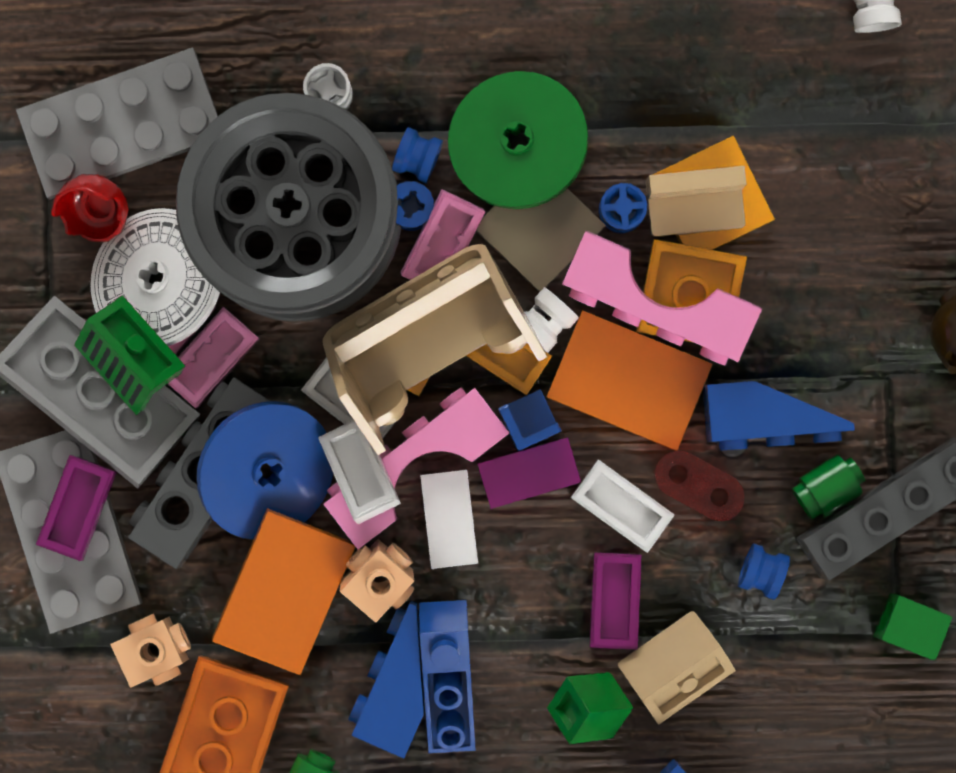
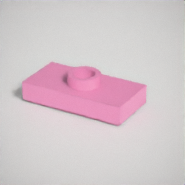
(444, 233)
(212, 357)

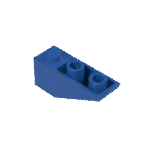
(757, 411)
(447, 676)
(397, 697)

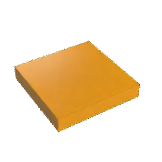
(756, 210)
(687, 275)

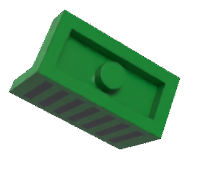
(128, 353)

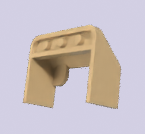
(420, 332)

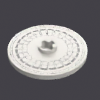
(143, 248)

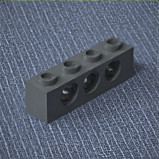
(882, 513)
(152, 526)

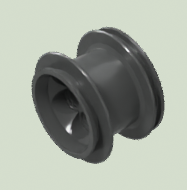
(229, 160)

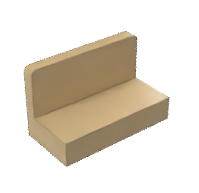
(696, 201)
(676, 667)

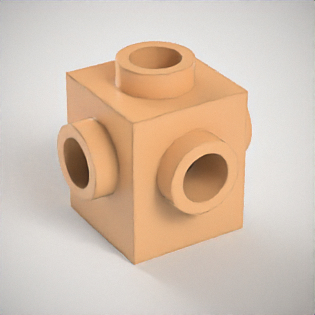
(376, 594)
(135, 653)

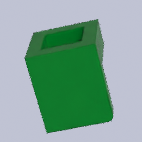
(912, 626)
(589, 707)

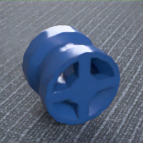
(417, 155)
(622, 199)
(410, 213)
(764, 571)

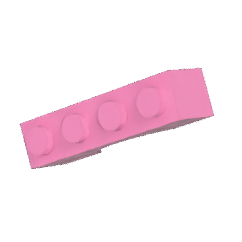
(604, 273)
(464, 428)

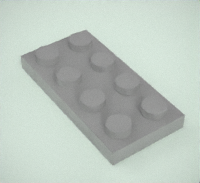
(119, 121)
(71, 392)
(67, 588)

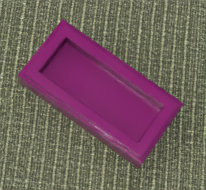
(529, 473)
(76, 508)
(615, 600)

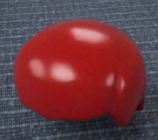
(91, 207)

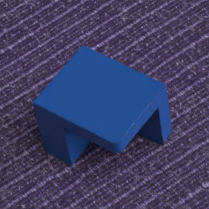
(529, 420)

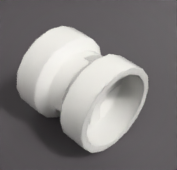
(876, 16)
(326, 82)
(560, 318)

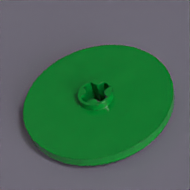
(530, 172)

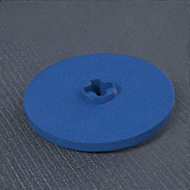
(231, 463)

